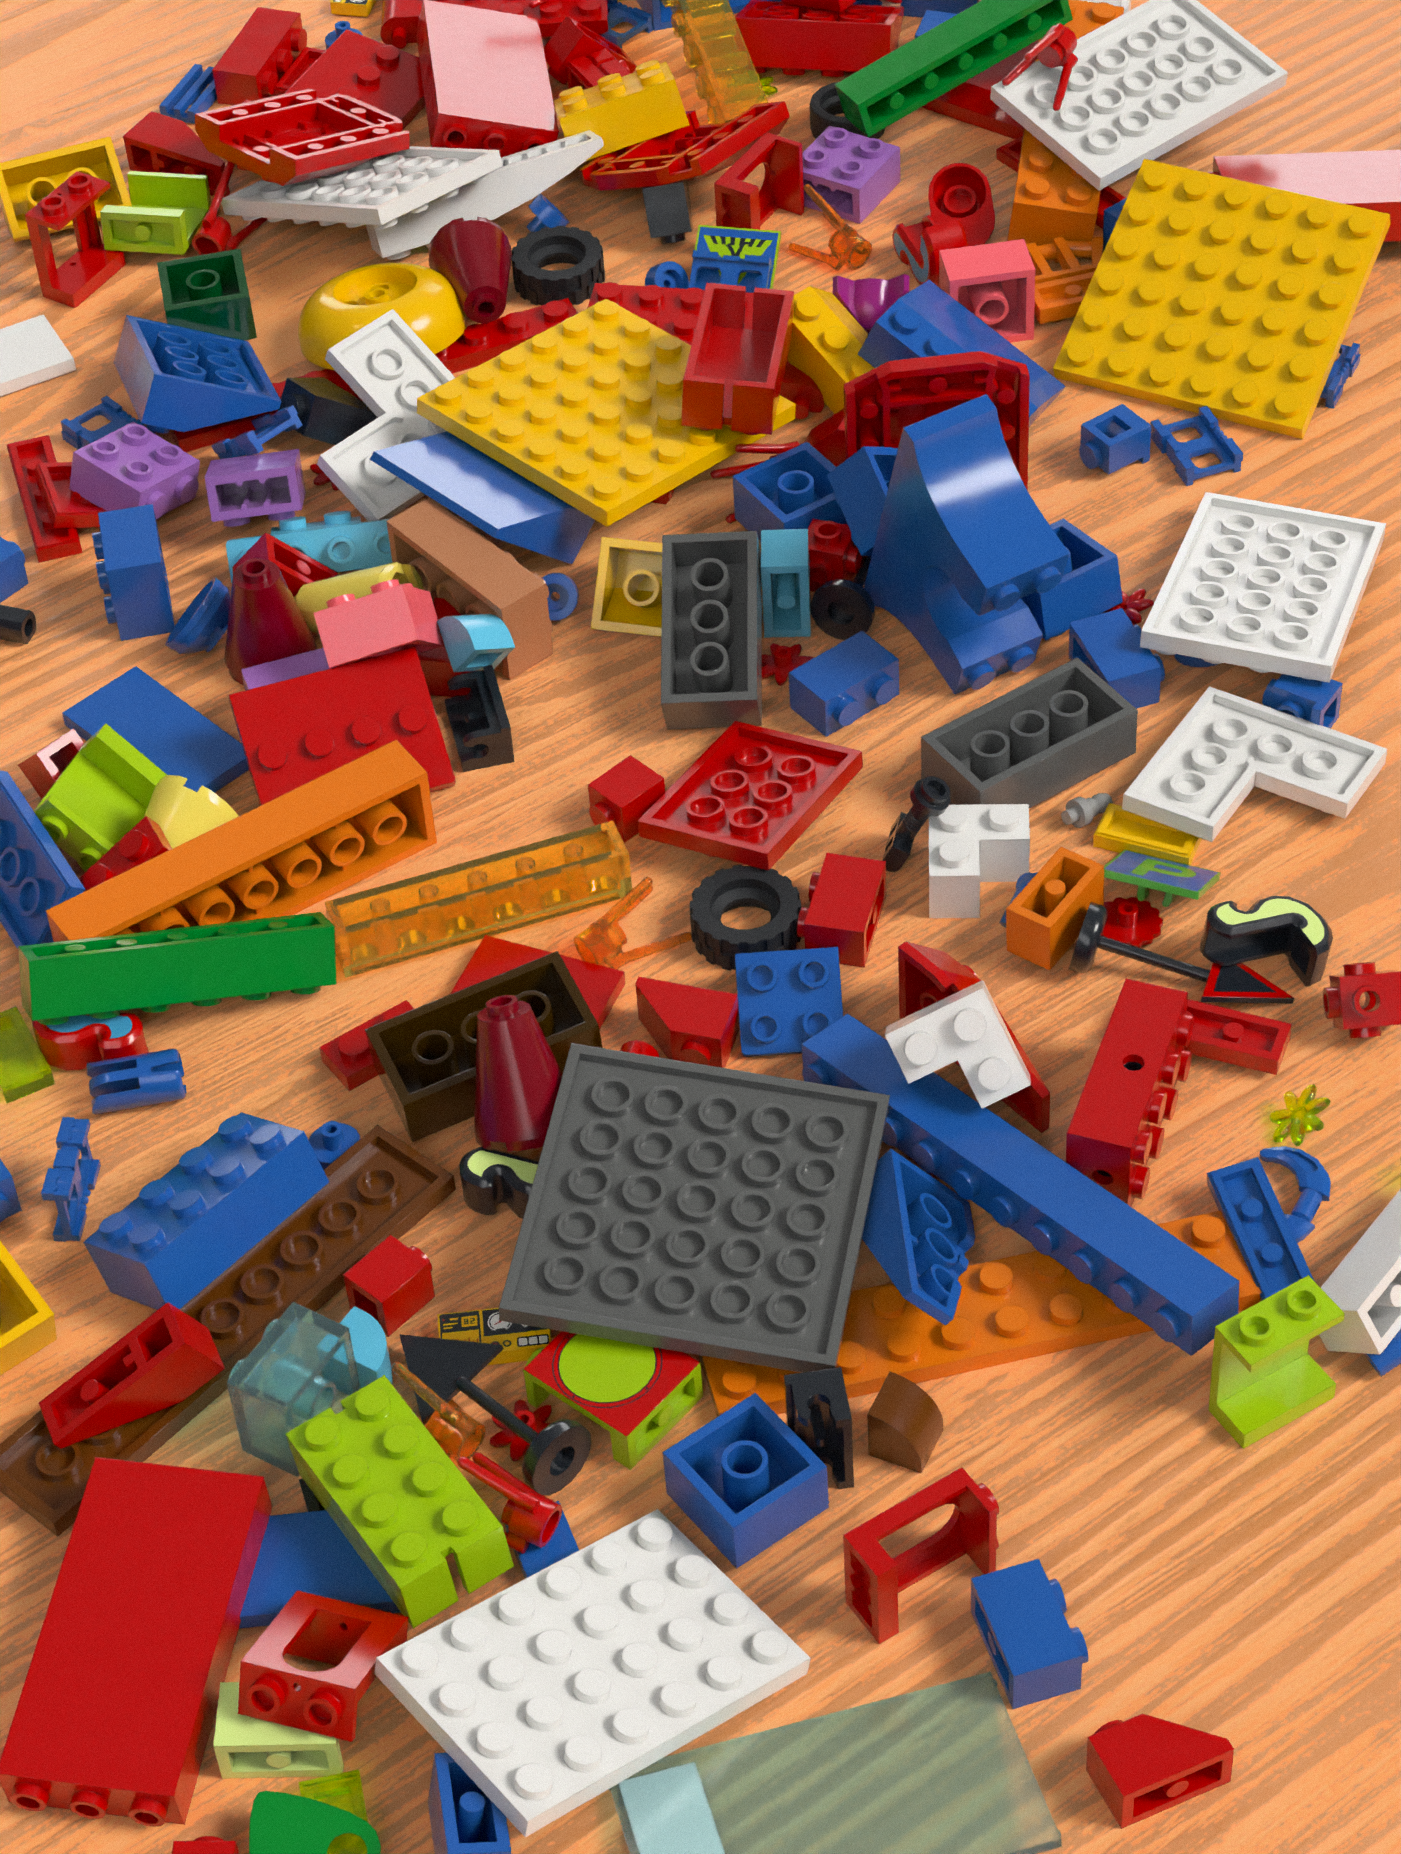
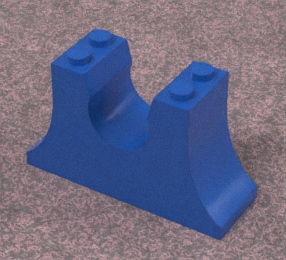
(963, 547)

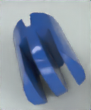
(136, 1081)

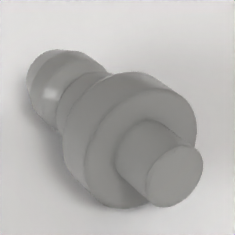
(1081, 810)

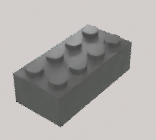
(711, 630)
(1032, 740)

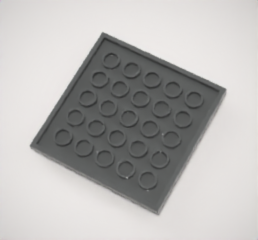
(697, 1210)

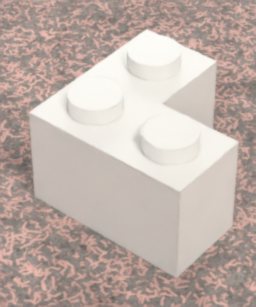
(974, 847)
(965, 1030)

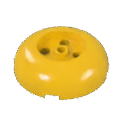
(365, 293)

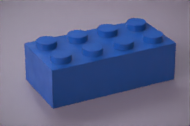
(206, 1211)

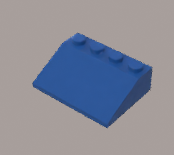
(935, 324)
(190, 376)
(488, 494)

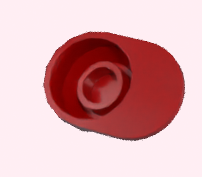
(965, 195)

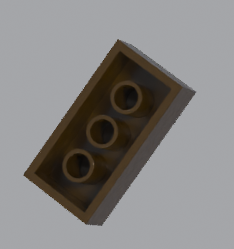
(431, 1051)

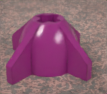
(869, 297)

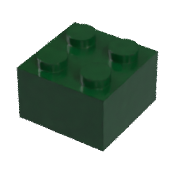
(208, 294)

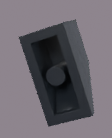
(668, 211)
(325, 409)

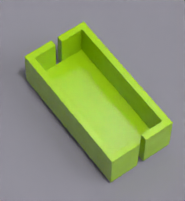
(399, 1500)

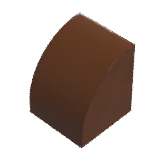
(903, 1424)

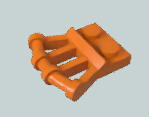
(1061, 292)

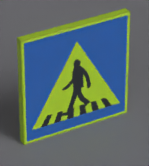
(737, 242)

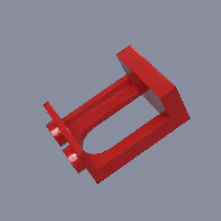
(742, 204)
(91, 263)
(876, 1578)
(323, 1632)

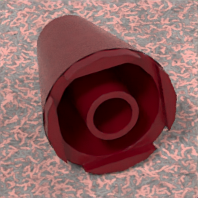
(476, 263)
(263, 619)
(513, 1076)

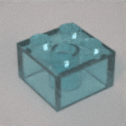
(289, 1378)

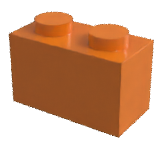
(1052, 908)

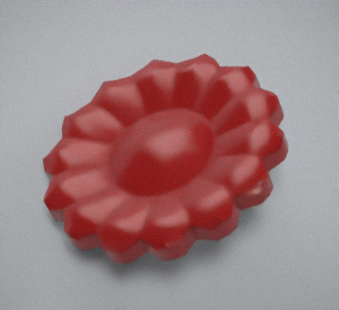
(1132, 921)

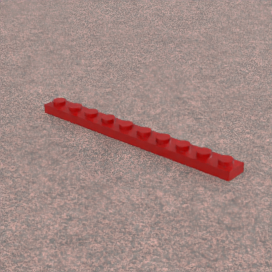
(470, 350)

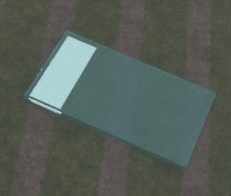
(876, 1778)

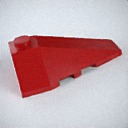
(932, 975)

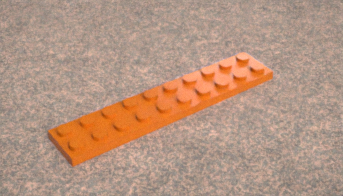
(1003, 1315)

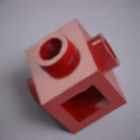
(831, 553)
(1381, 1004)

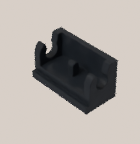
(479, 721)
(822, 1419)

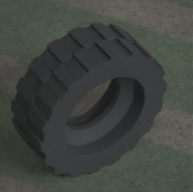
(557, 246)
(743, 888)

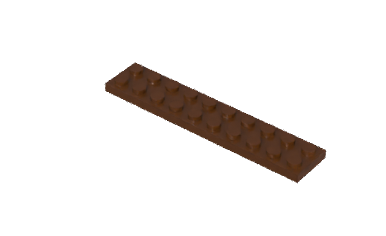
(371, 1193)

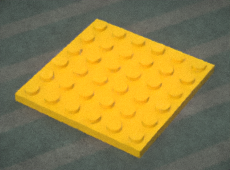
(1222, 297)
(588, 413)

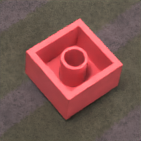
(994, 285)
(378, 623)

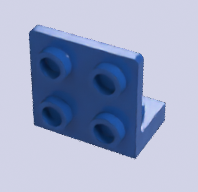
(786, 998)

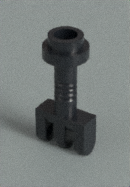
(929, 798)

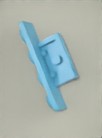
(337, 542)

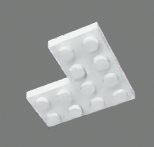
(389, 372)
(1240, 744)

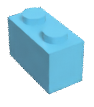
(785, 583)

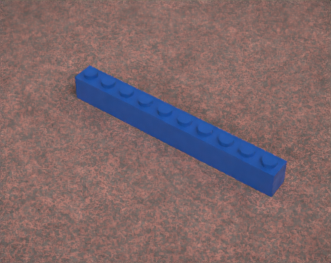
(1032, 1190)

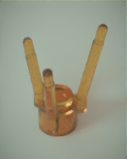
(845, 244)
(604, 938)
(449, 1425)

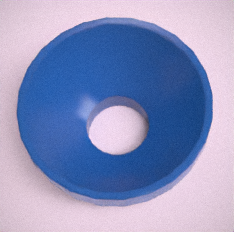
(202, 621)

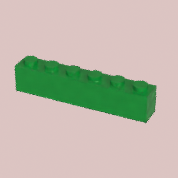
(944, 59)
(177, 967)

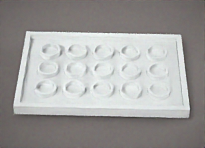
(1141, 88)
(370, 192)
(1264, 587)
(590, 1670)

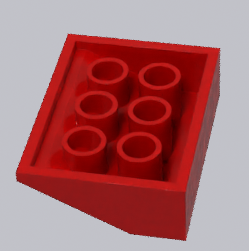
(817, 38)

